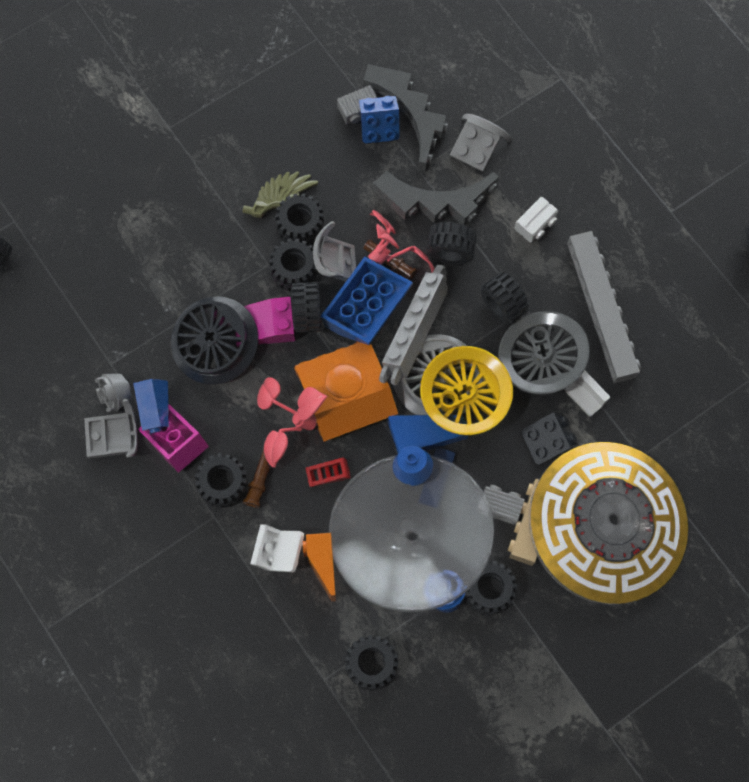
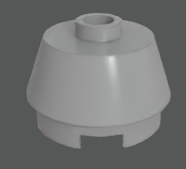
(113, 390)

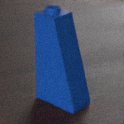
(421, 432)

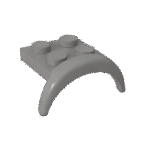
(477, 141)
(333, 256)
(112, 434)

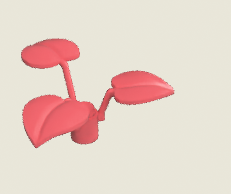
(382, 253)
(308, 404)

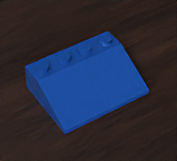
(365, 302)

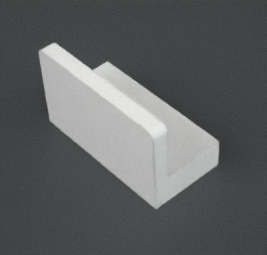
(587, 394)

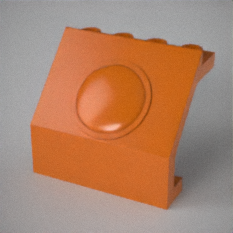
(351, 388)

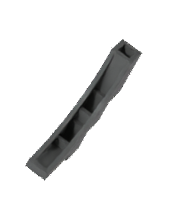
(414, 105)
(434, 204)

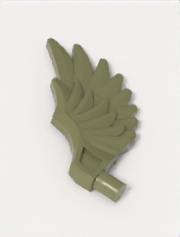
(277, 191)

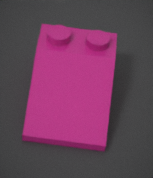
(272, 320)
(177, 443)

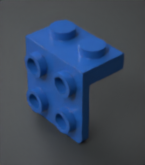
(379, 119)

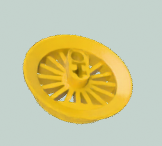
(494, 376)

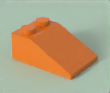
(320, 557)

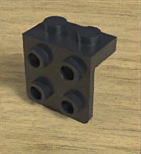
(549, 437)

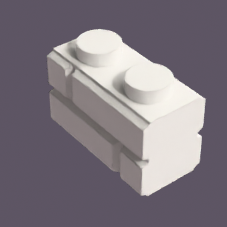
(536, 219)

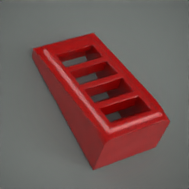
(330, 479)

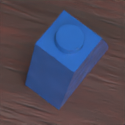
(152, 404)

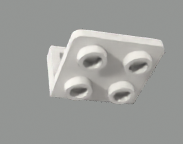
(277, 549)

